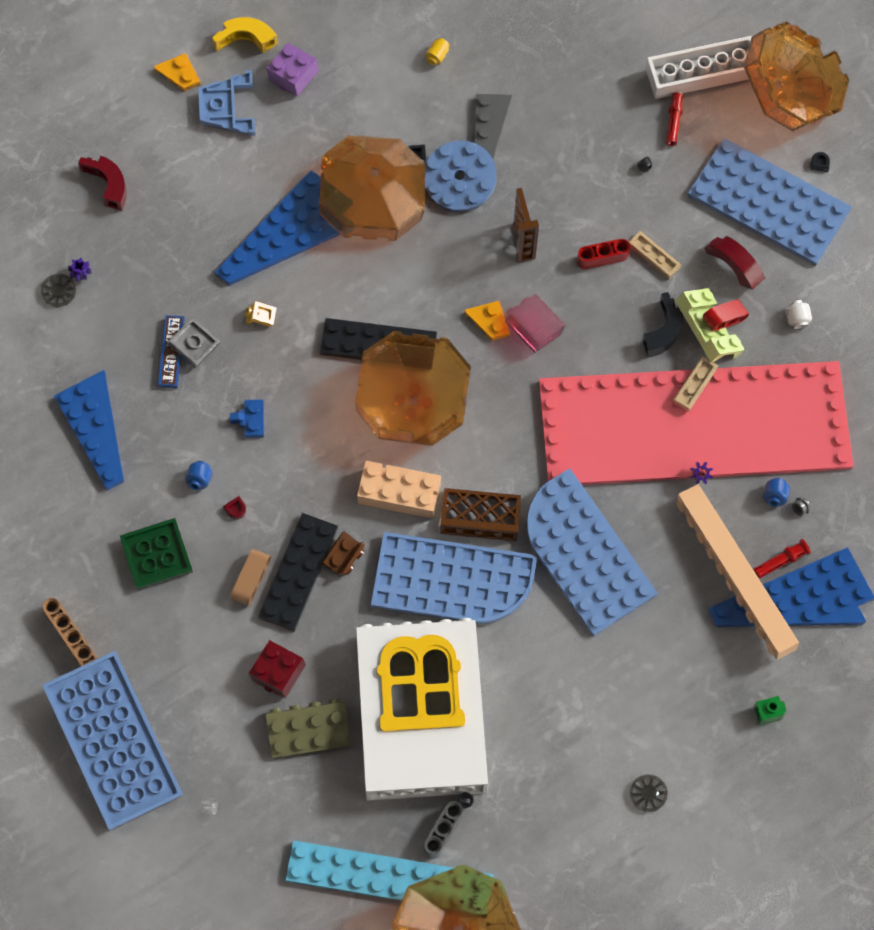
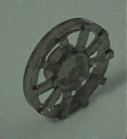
(58, 290)
(648, 793)

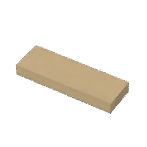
(654, 255)
(695, 384)

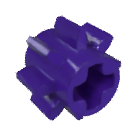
(79, 269)
(696, 470)

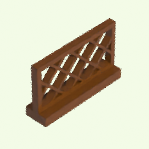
(525, 229)
(495, 530)

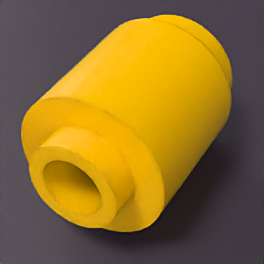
(437, 51)

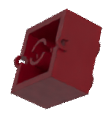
(277, 669)

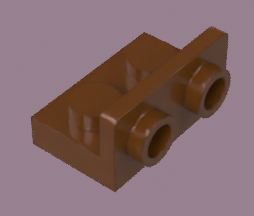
(343, 554)

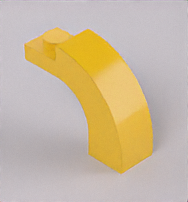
(245, 29)

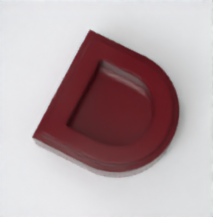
(235, 508)

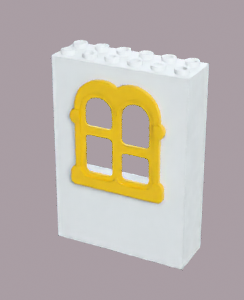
(424, 751)

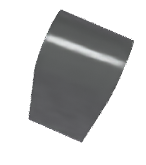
(443, 820)

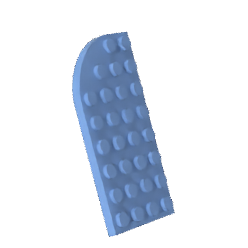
(585, 554)
(450, 579)

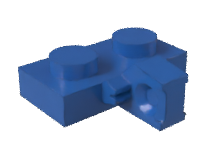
(251, 418)

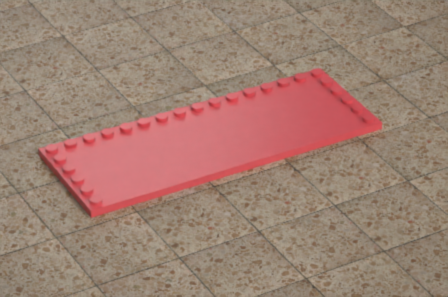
(740, 424)

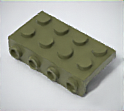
(308, 728)

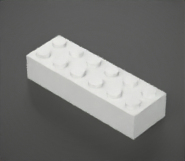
(698, 67)

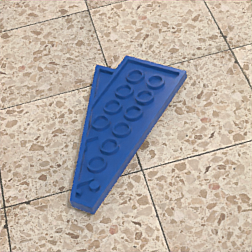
(282, 234)
(809, 596)

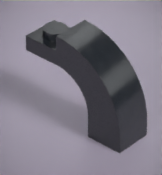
(664, 338)

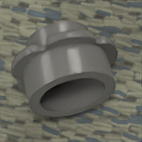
(801, 506)

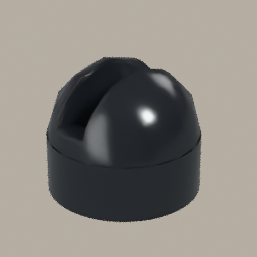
(644, 164)
(465, 795)

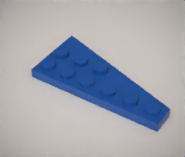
(91, 419)

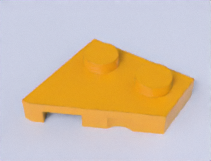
(179, 71)
(490, 320)

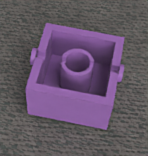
(292, 69)

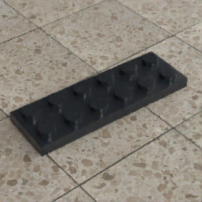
(352, 338)
(298, 572)

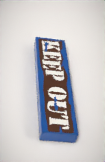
(169, 358)

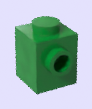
(769, 710)

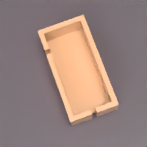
(399, 489)

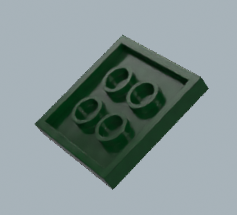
(156, 553)

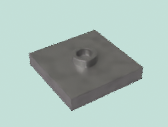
(193, 342)

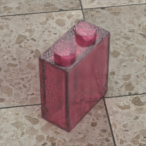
(534, 323)

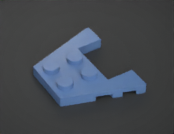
(218, 104)

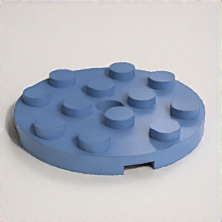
(465, 193)

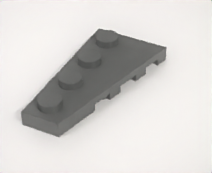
(489, 120)

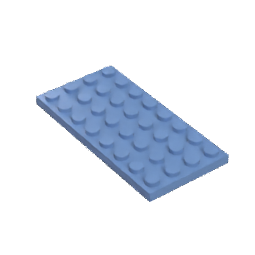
(769, 201)
(112, 740)

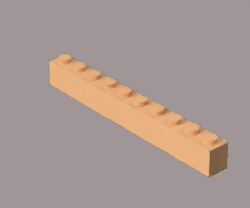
(737, 572)

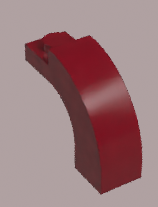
(116, 191)
(738, 259)

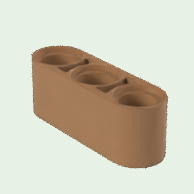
(250, 577)

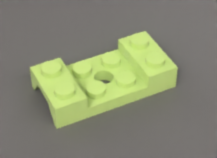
(715, 344)

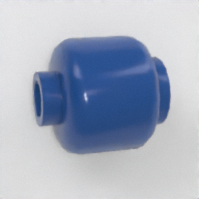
(198, 475)
(776, 492)

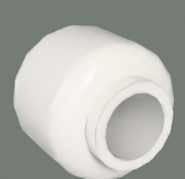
(798, 314)

